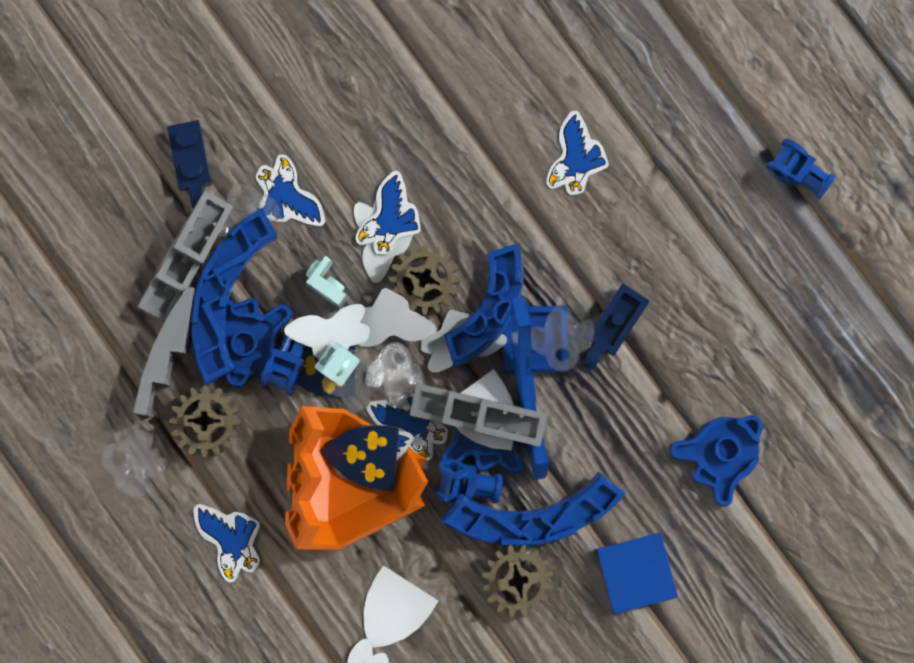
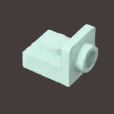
(328, 289)
(337, 363)

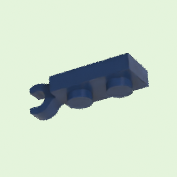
(190, 158)
(615, 324)

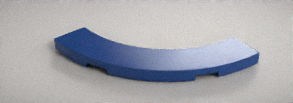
(214, 291)
(521, 347)
(536, 525)

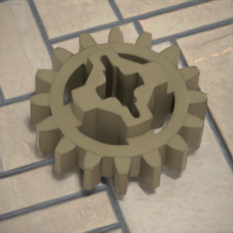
(430, 266)
(205, 406)
(532, 577)

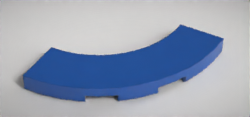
(495, 313)

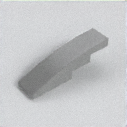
(185, 256)
(172, 340)
(478, 414)

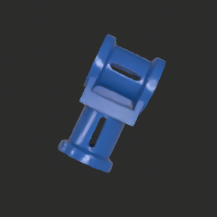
(799, 169)
(286, 363)
(465, 481)

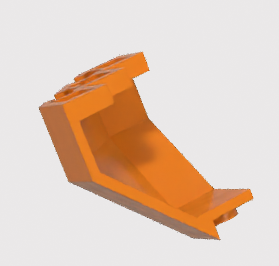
(336, 510)

